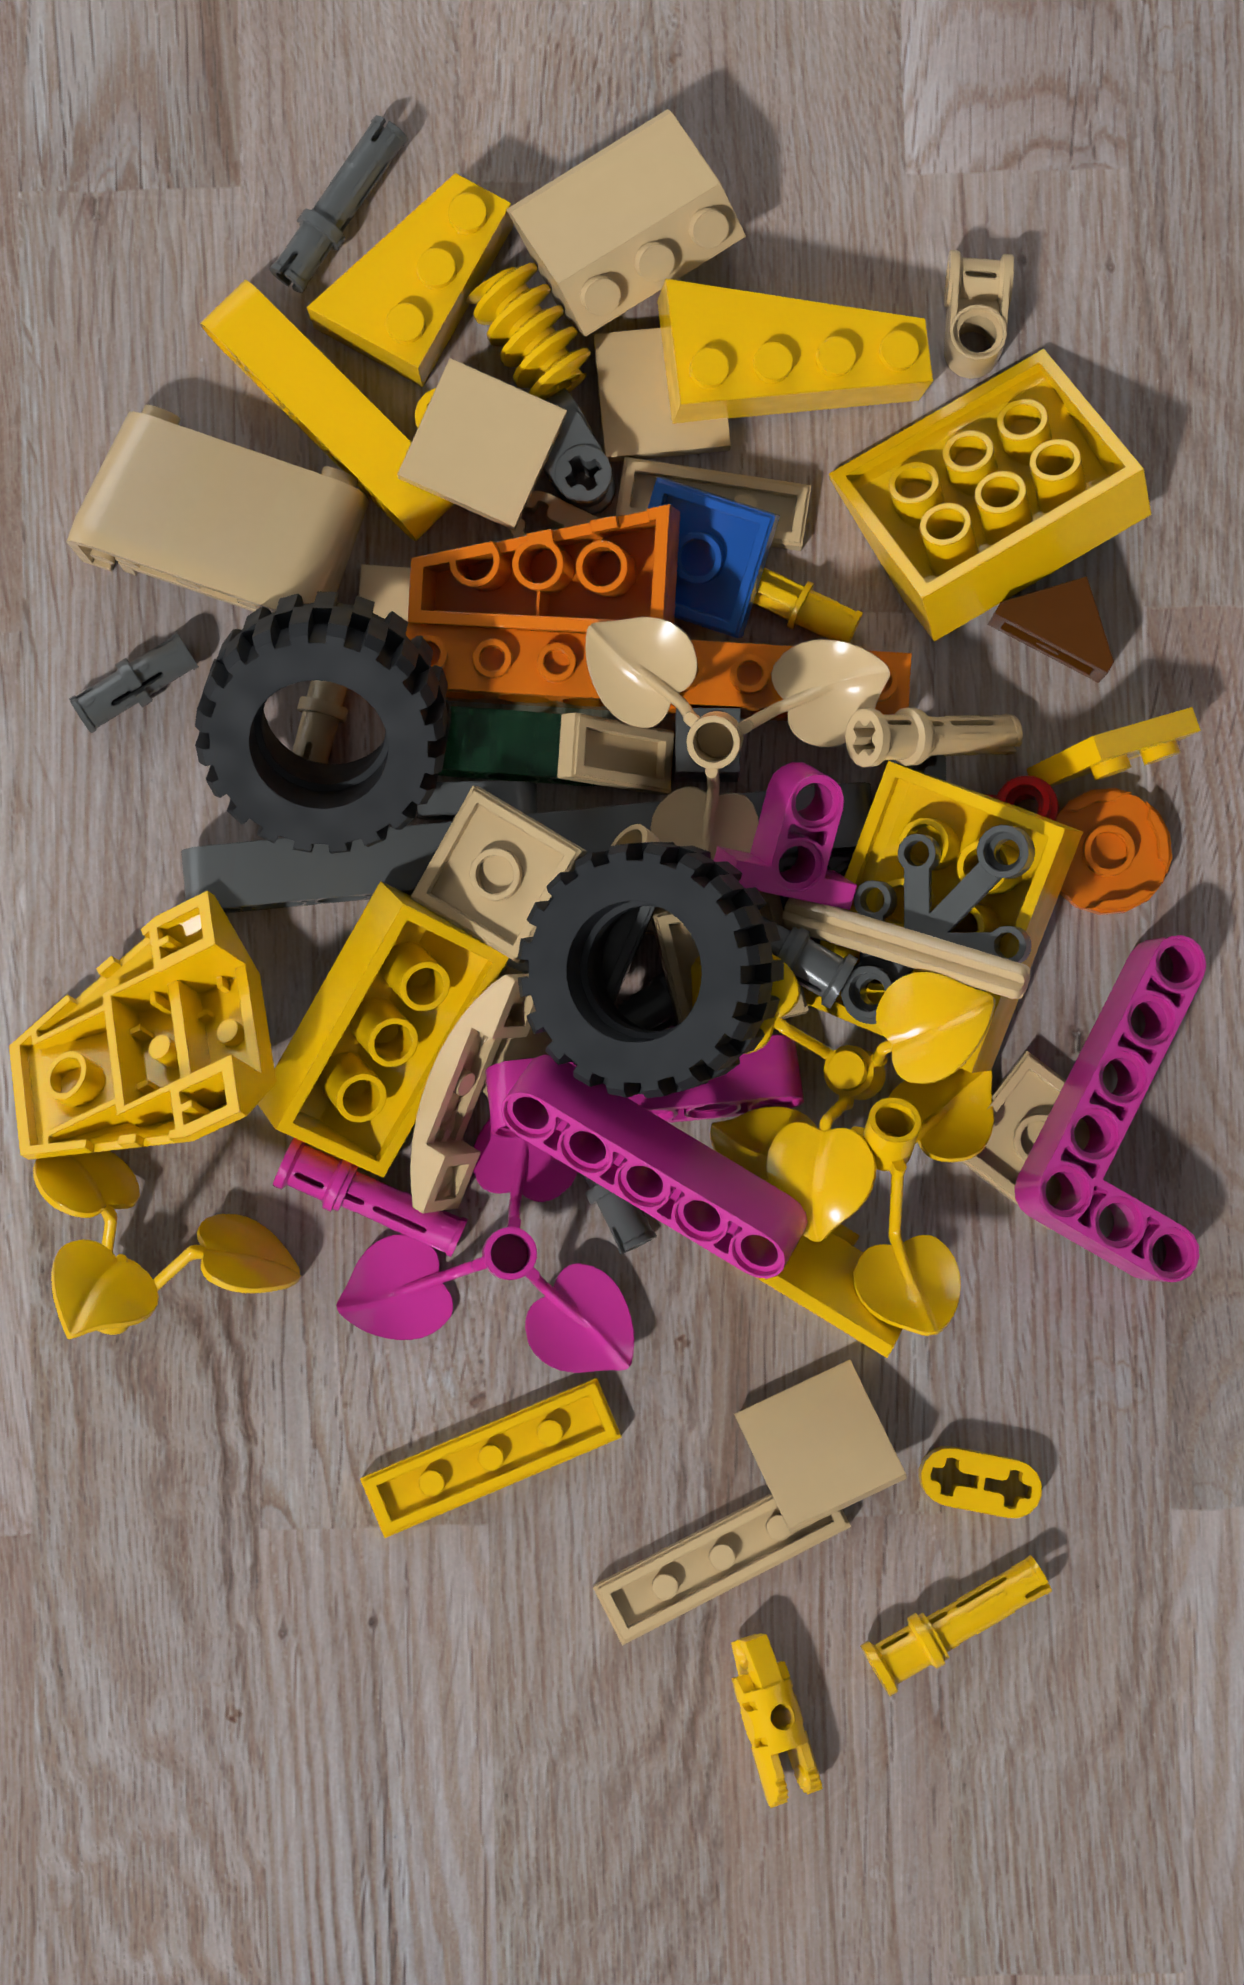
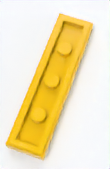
(490, 1457)

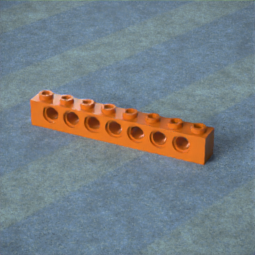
(553, 670)

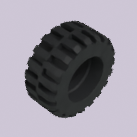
(310, 798)
(570, 983)

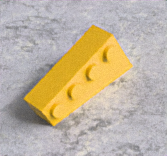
(779, 355)

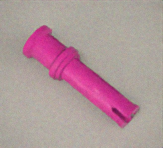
(340, 1184)

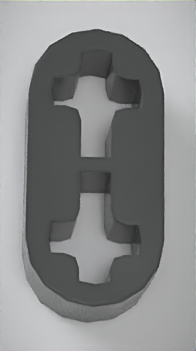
(450, 796)

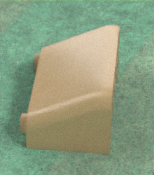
(216, 516)

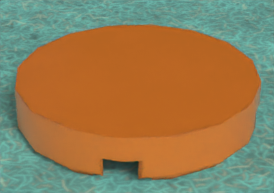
(1119, 854)

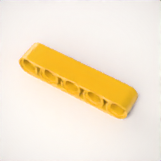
(322, 404)

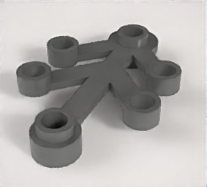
(946, 915)

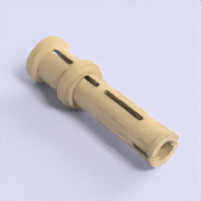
(914, 736)

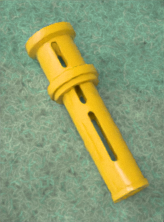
(931, 1637)

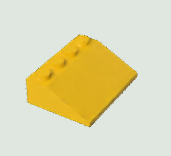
(992, 493)
(957, 819)

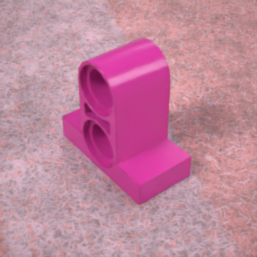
(784, 827)

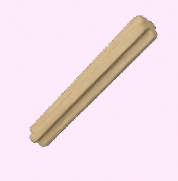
(908, 947)

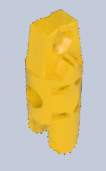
(765, 1688)

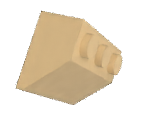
(626, 223)

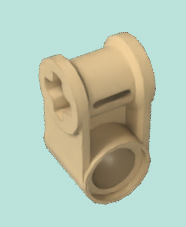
(979, 302)

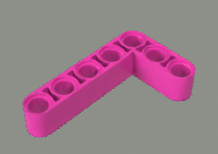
(1109, 1117)

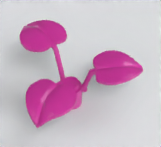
(573, 1328)

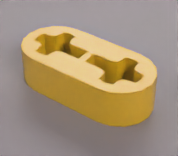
(976, 1497)

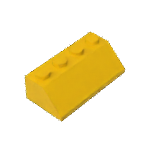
(376, 1030)

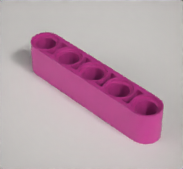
(759, 1081)
(655, 1167)

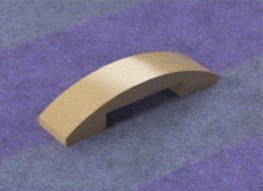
(439, 1157)

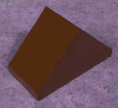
(1060, 625)

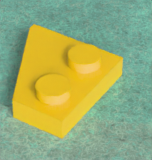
(1111, 751)

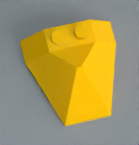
(151, 1048)

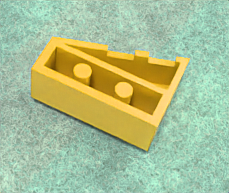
(414, 283)

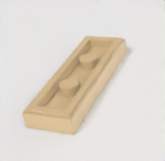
(775, 496)

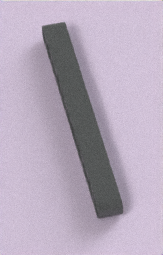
(276, 876)

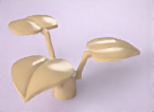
(648, 661)

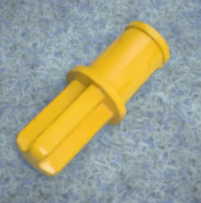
(806, 607)

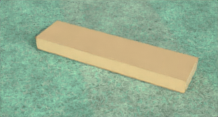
(706, 1566)

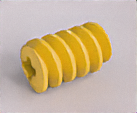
(528, 332)

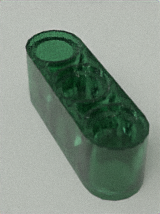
(504, 746)

